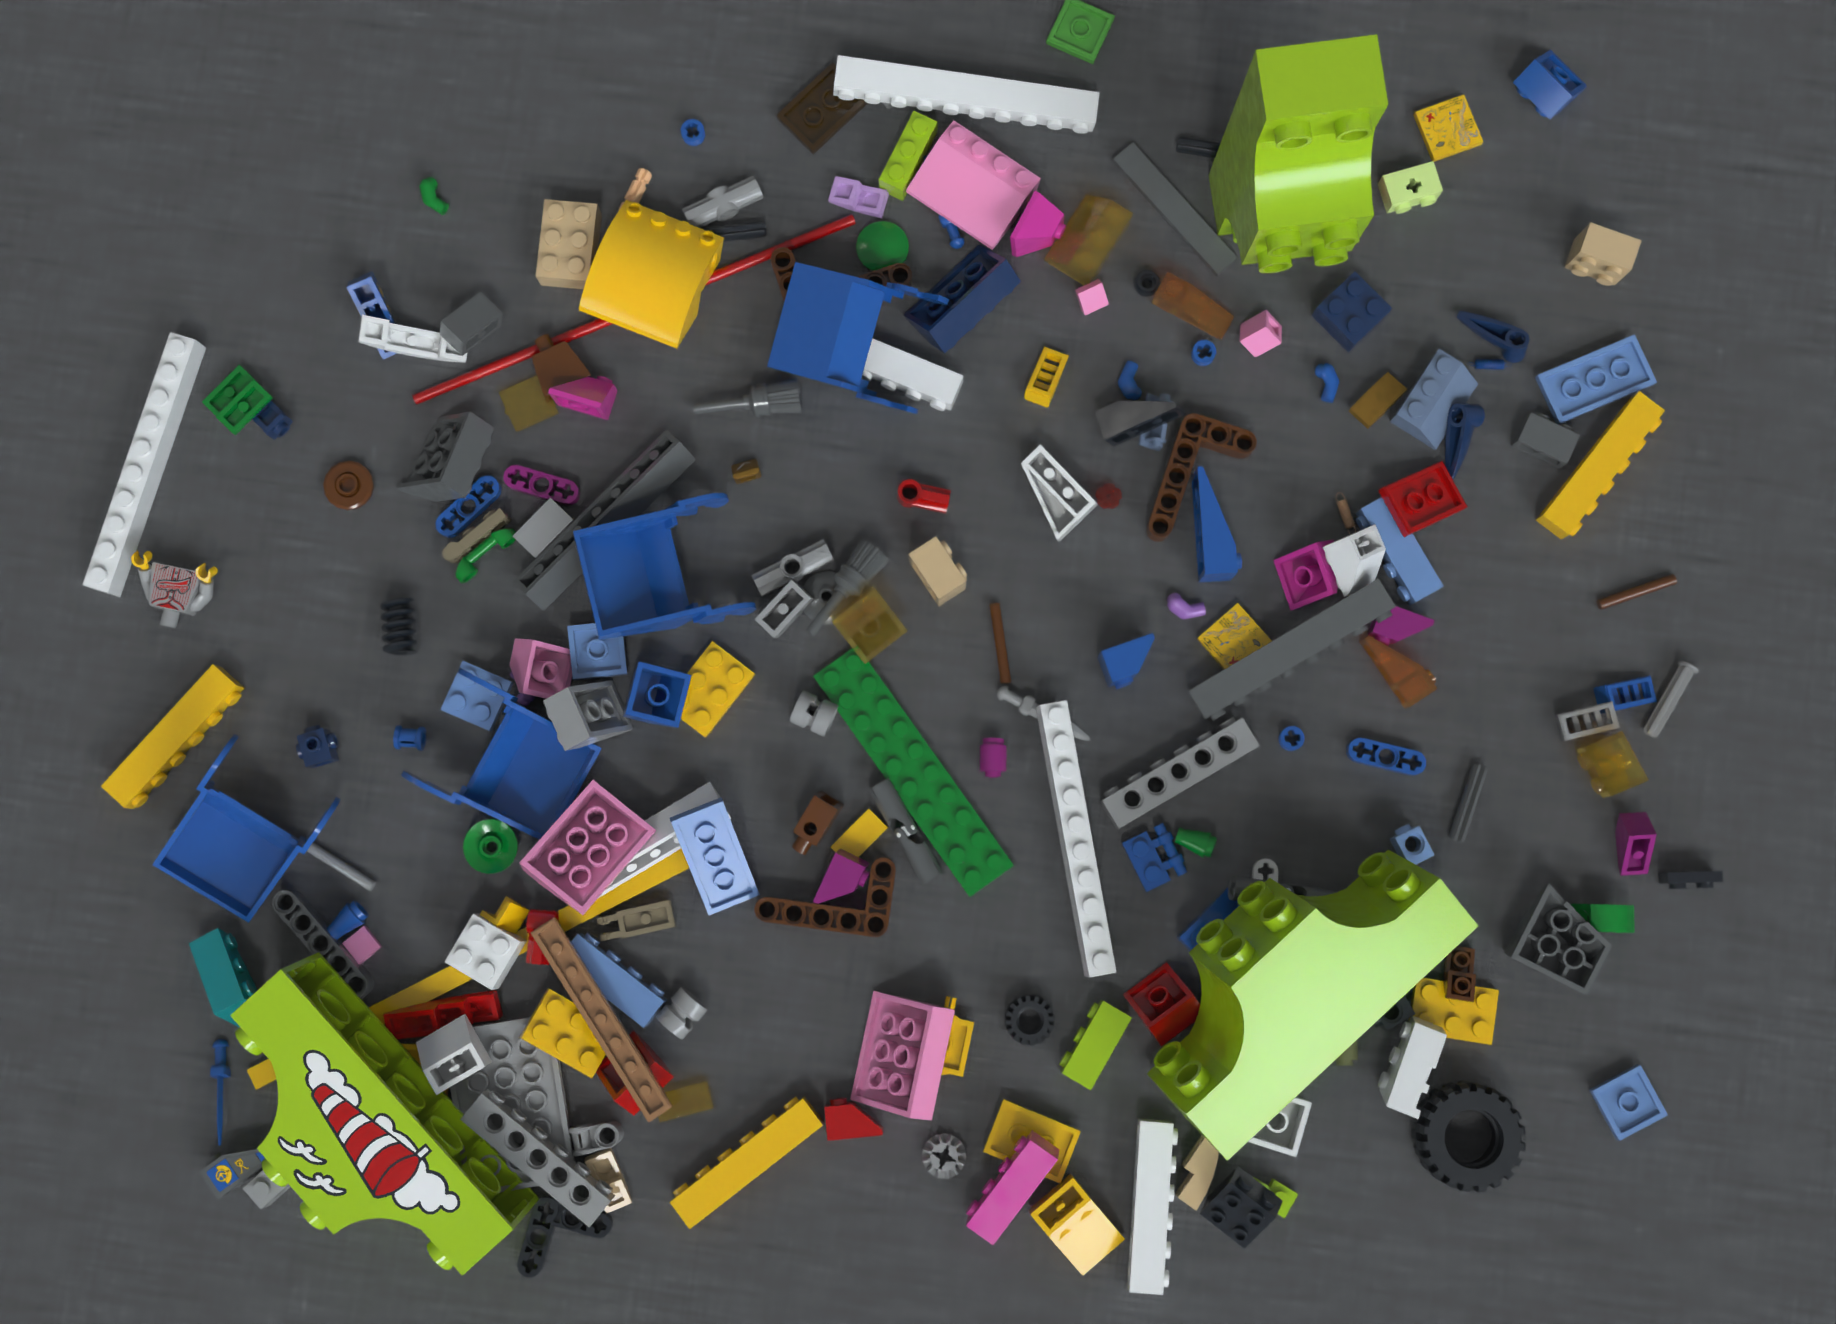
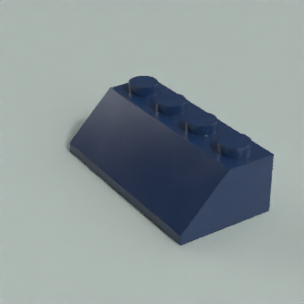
(972, 292)

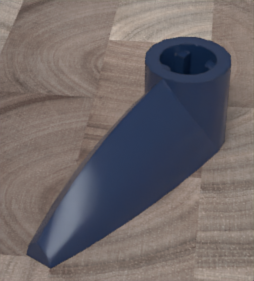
(1505, 336)
(1459, 432)

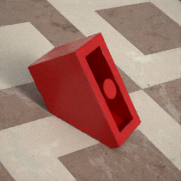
(849, 1121)

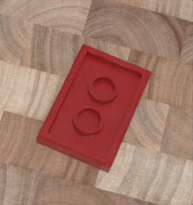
(1422, 498)

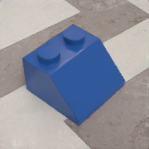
(1549, 84)
(1124, 661)
(656, 695)

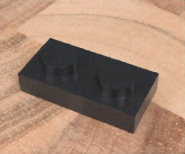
(1678, 880)

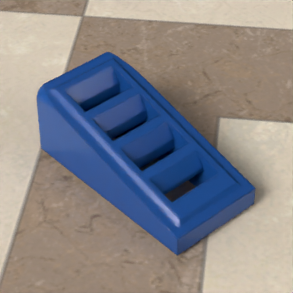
(1609, 693)

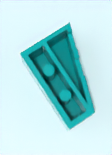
(222, 972)

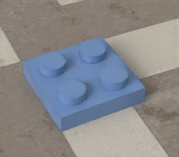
(593, 656)
(473, 701)
(1628, 1102)

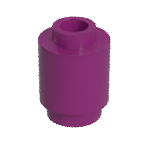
(993, 757)

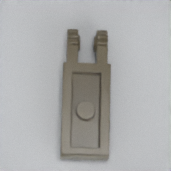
(474, 536)
(640, 920)

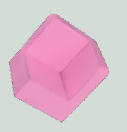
(1260, 333)

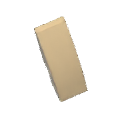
(1202, 1165)

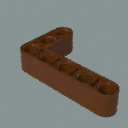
(882, 275)
(1184, 466)
(835, 913)

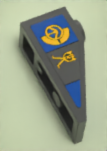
(231, 1170)

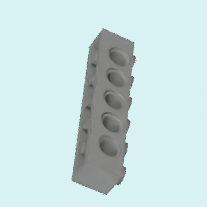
(1241, 743)
(522, 1156)

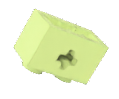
(1420, 178)

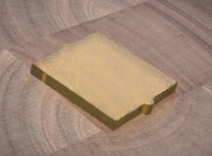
(526, 404)

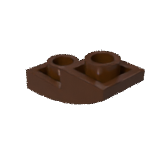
(1458, 974)

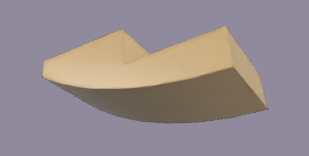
(605, 1167)

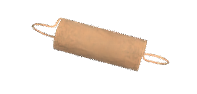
(1345, 513)

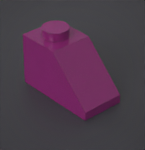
(1398, 626)
(1634, 843)
(842, 877)

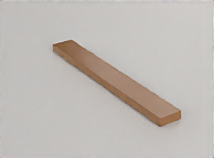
(602, 1019)

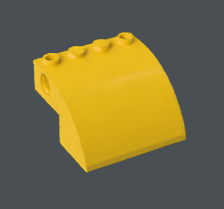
(650, 273)

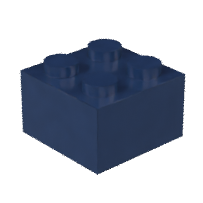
(1351, 312)

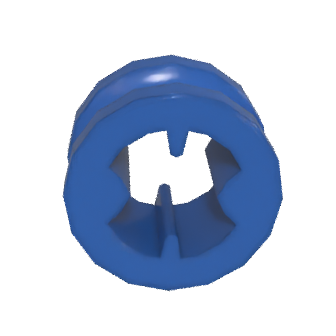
(692, 123)
(1206, 360)
(1287, 745)

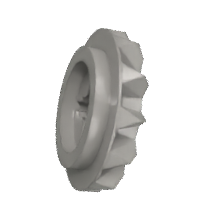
(938, 1144)

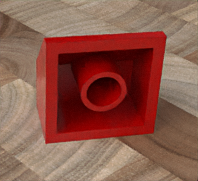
(1163, 1003)
(614, 1083)

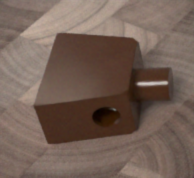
(556, 365)
(822, 812)

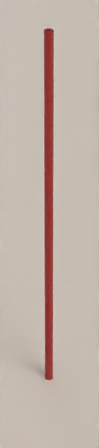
(598, 324)

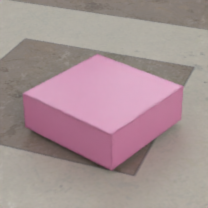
(1091, 297)
(362, 945)

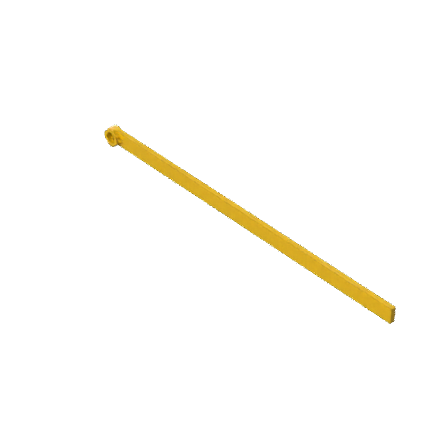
(452, 978)

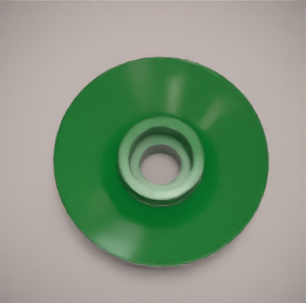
(477, 842)

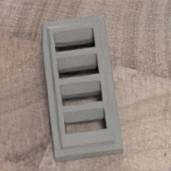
(1564, 730)

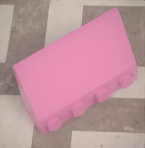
(973, 185)
(587, 847)
(902, 1055)

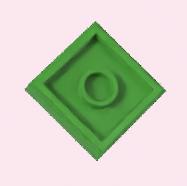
(1080, 30)

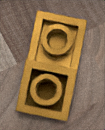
(1377, 400)

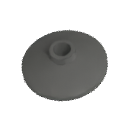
(816, 586)

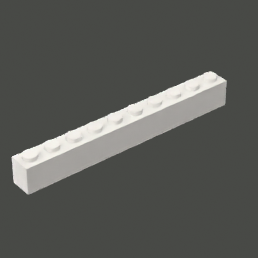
(965, 94)
(144, 465)
(1075, 839)

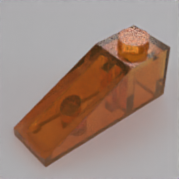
(1192, 306)
(1404, 676)

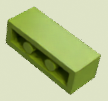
(908, 155)
(1094, 1044)

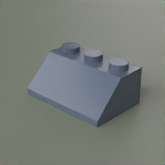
(1427, 404)

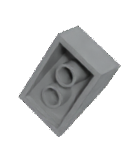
(587, 714)

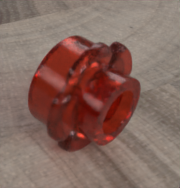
(1103, 501)

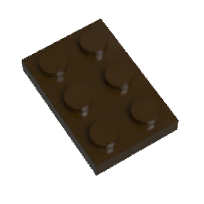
(818, 114)

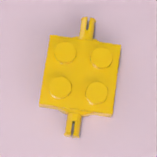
(958, 1043)

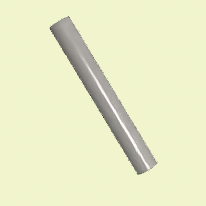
(341, 866)

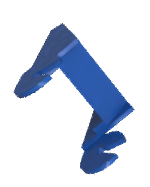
(831, 325)
(637, 575)
(524, 771)
(231, 849)

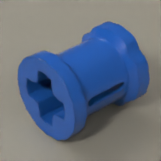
(409, 737)

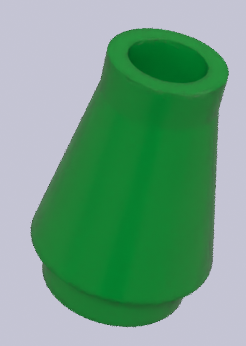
(1198, 842)

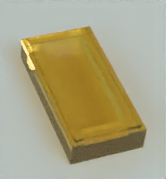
(688, 1101)

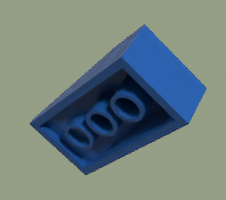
(1214, 543)

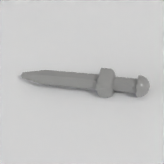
(1028, 706)

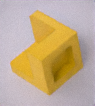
(508, 916)

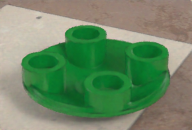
(882, 245)

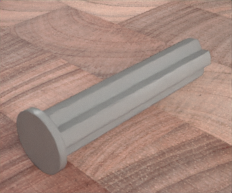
(1669, 698)

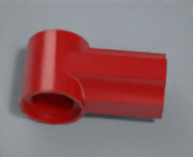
(927, 496)
(534, 920)

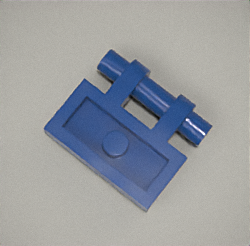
(1146, 860)

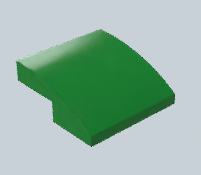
(237, 400)

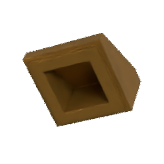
(746, 471)

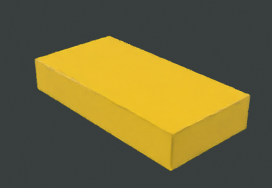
(861, 834)

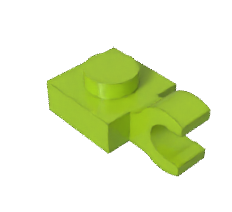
(1284, 1193)

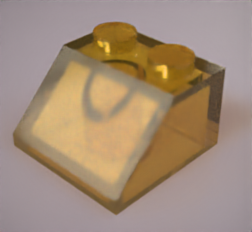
(868, 624)
(1611, 764)

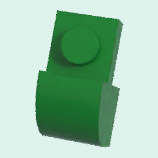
(1608, 917)

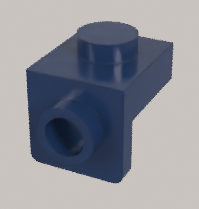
(273, 421)

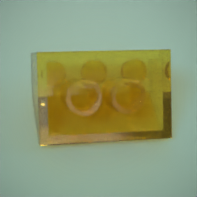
(1089, 238)

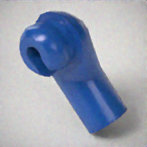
(1331, 380)
(1127, 383)

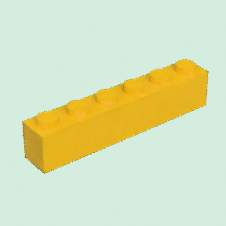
(1600, 465)
(173, 737)
(747, 1162)

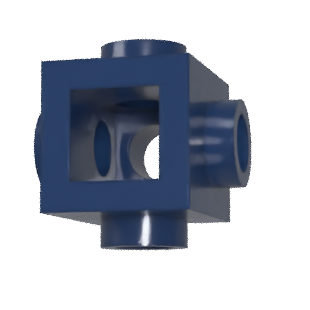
(317, 747)

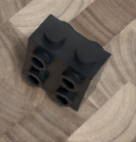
(1241, 1207)

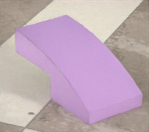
(858, 197)

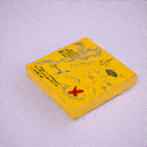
(1448, 128)
(1233, 637)

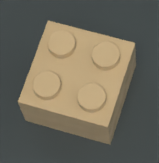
(1602, 254)
(937, 570)

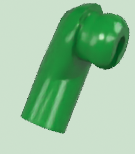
(429, 198)

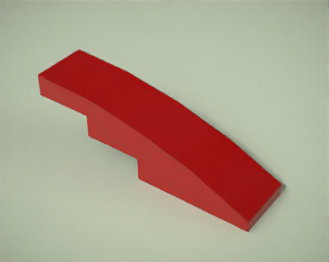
(430, 1016)

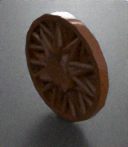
(348, 485)

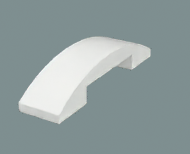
(406, 340)

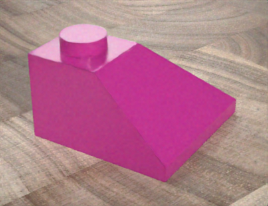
(1037, 226)
(586, 396)
(1306, 575)

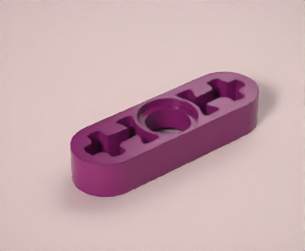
(558, 497)

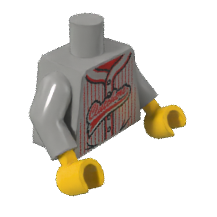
(174, 588)

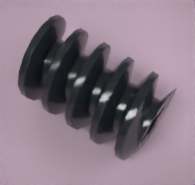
(397, 626)

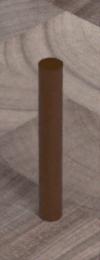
(1636, 591)
(1000, 643)

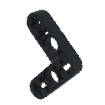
(557, 1219)

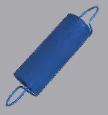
(1489, 364)

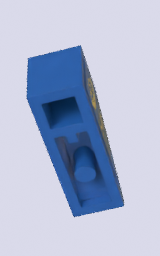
(371, 301)

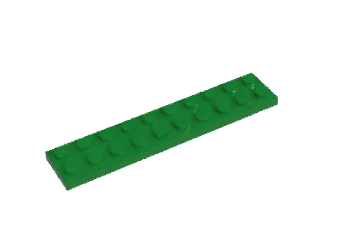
(914, 772)

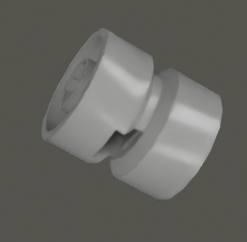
(823, 716)
(681, 1013)

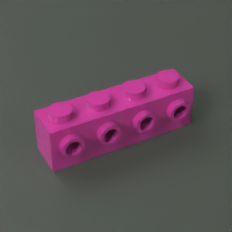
(1011, 1187)

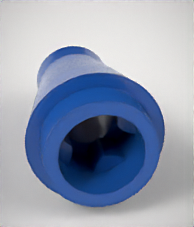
(348, 919)

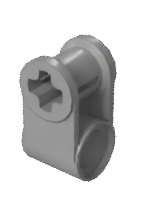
(590, 1137)

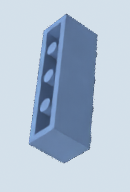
(1403, 555)
(620, 985)

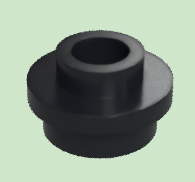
(1150, 276)

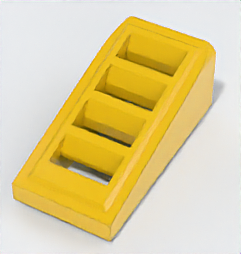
(1039, 392)

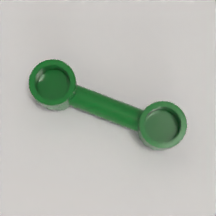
(466, 569)

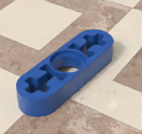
(469, 518)
(1403, 767)

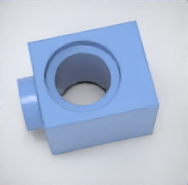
(1422, 851)

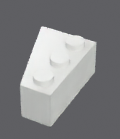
(1058, 493)
(1411, 1065)

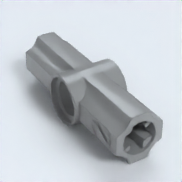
(723, 203)
(808, 559)

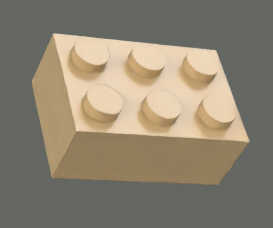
(567, 243)

